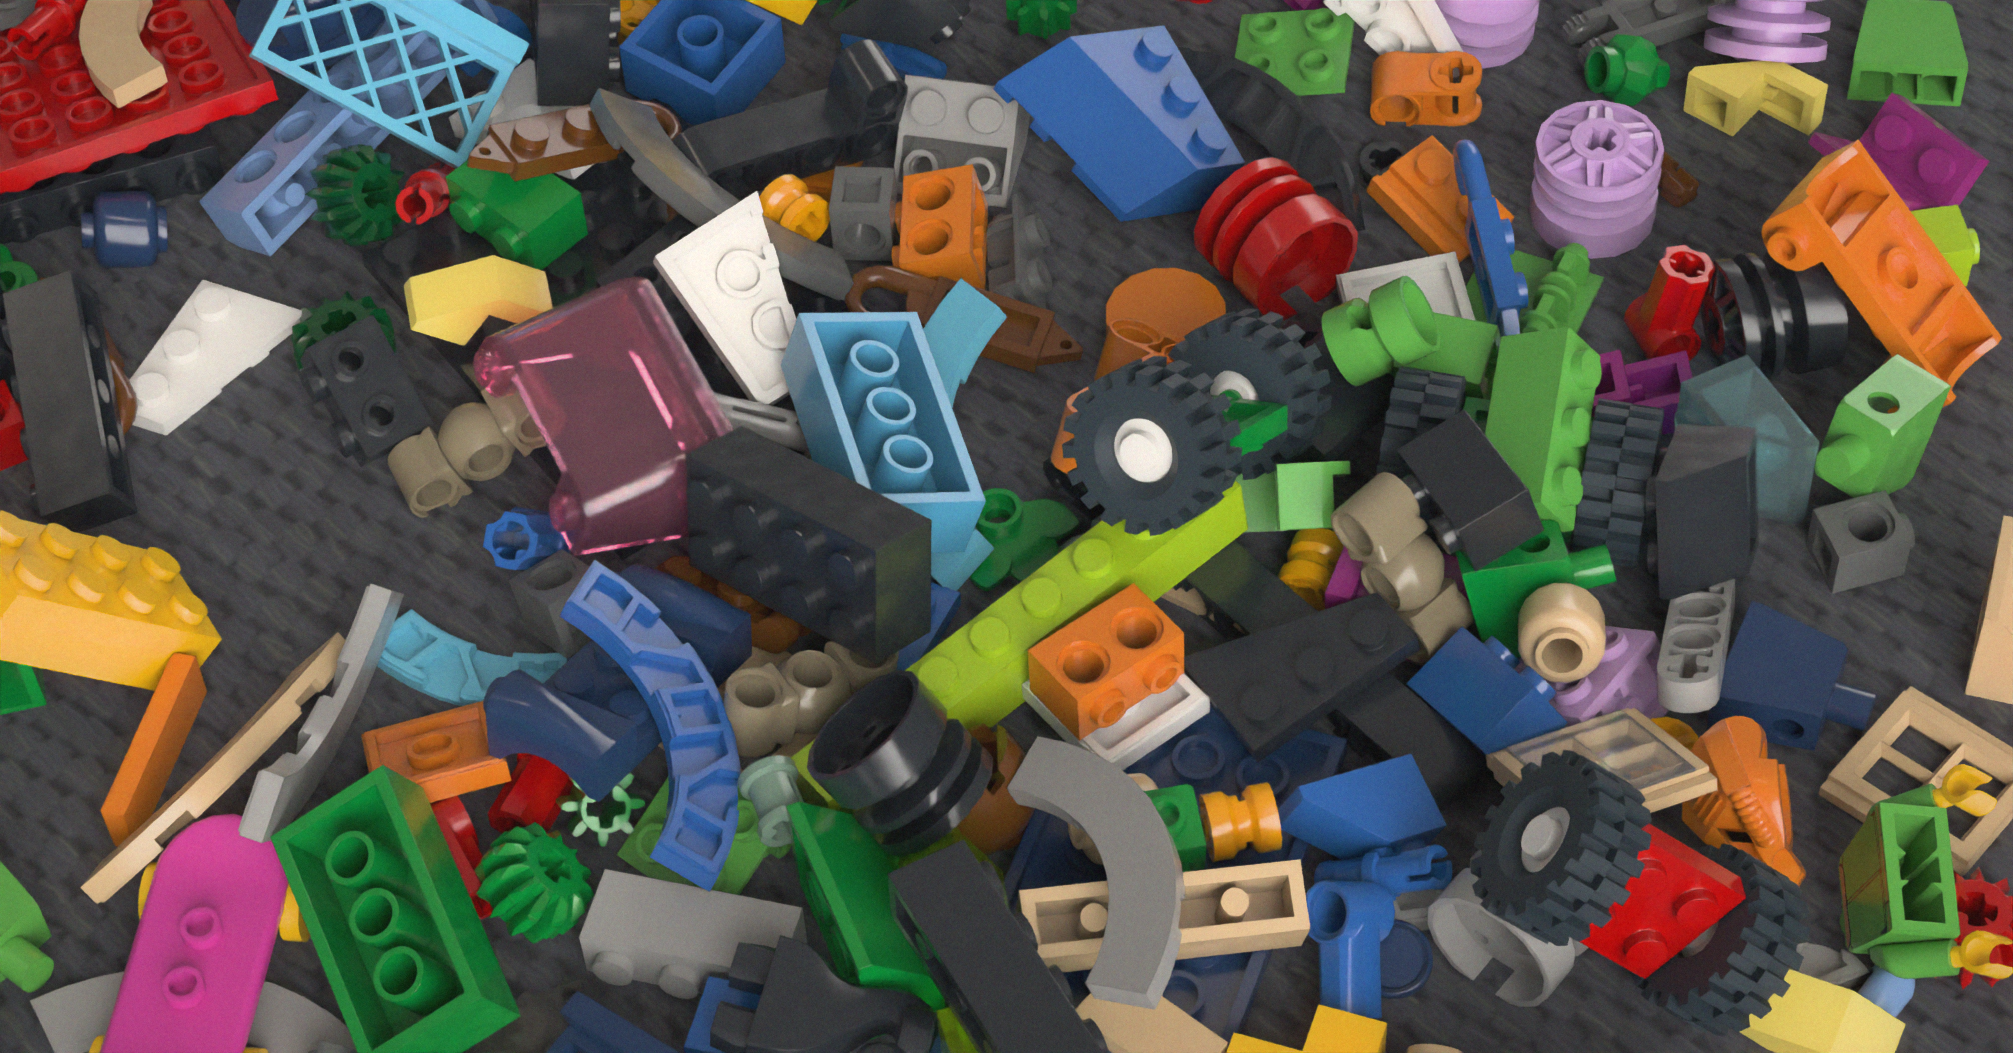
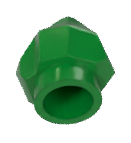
(1626, 69)

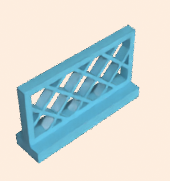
(441, 19)

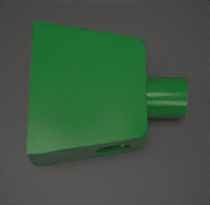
(1504, 584)

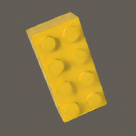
(95, 605)

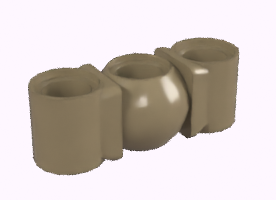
(471, 445)
(1402, 562)
(795, 695)

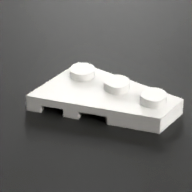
(736, 296)

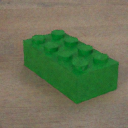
(394, 920)

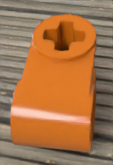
(1421, 88)

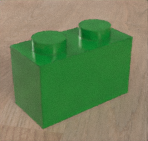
(523, 218)

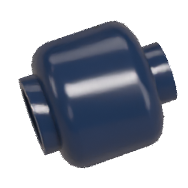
(125, 229)

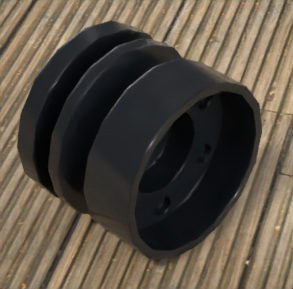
(1774, 315)
(900, 763)

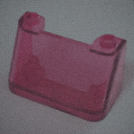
(614, 409)

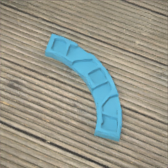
(956, 339)
(450, 666)

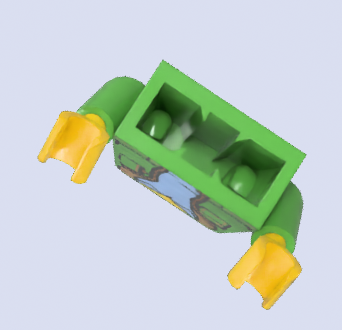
(1902, 884)

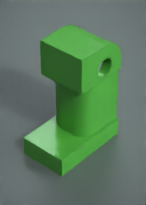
(1292, 496)

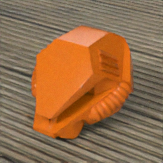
(1748, 797)

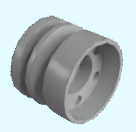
(1474, 936)

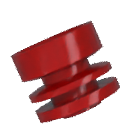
(1274, 233)

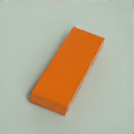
(154, 747)

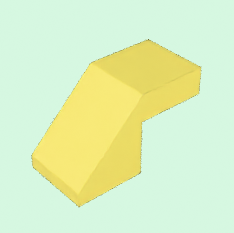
(1735, 91)
(461, 297)
(1823, 1019)

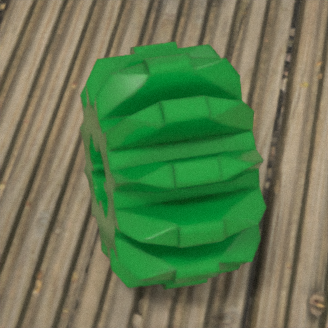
(534, 883)

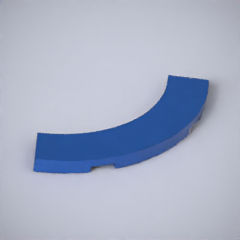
(688, 715)

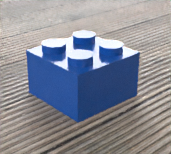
(703, 56)

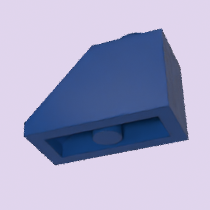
(1365, 810)

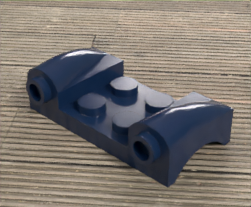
(590, 710)

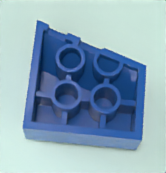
(1127, 120)

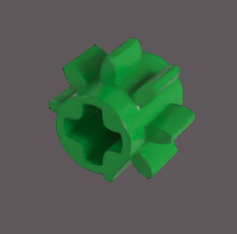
(1041, 16)
(614, 814)

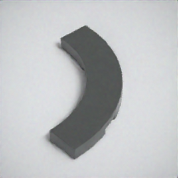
(701, 199)

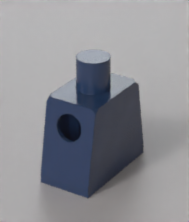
(1789, 680)

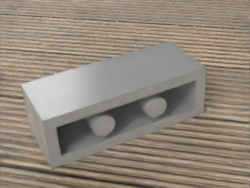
(676, 932)

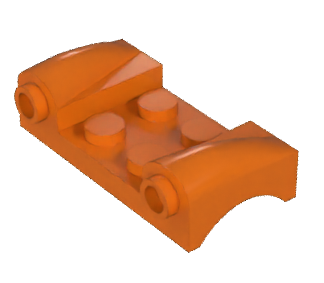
(1882, 262)

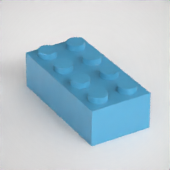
(883, 416)

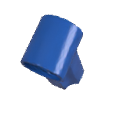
(523, 538)
(1349, 925)

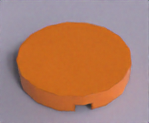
(1167, 300)

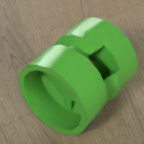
(1388, 328)

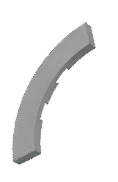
(291, 780)
(1137, 858)
(281, 1023)

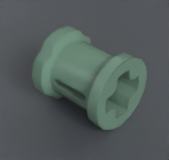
(771, 788)

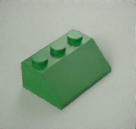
(848, 895)

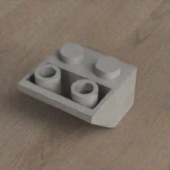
(961, 125)

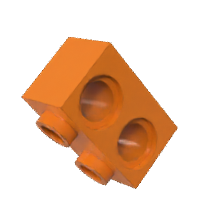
(943, 226)
(1121, 653)

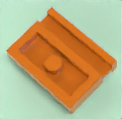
(1426, 199)

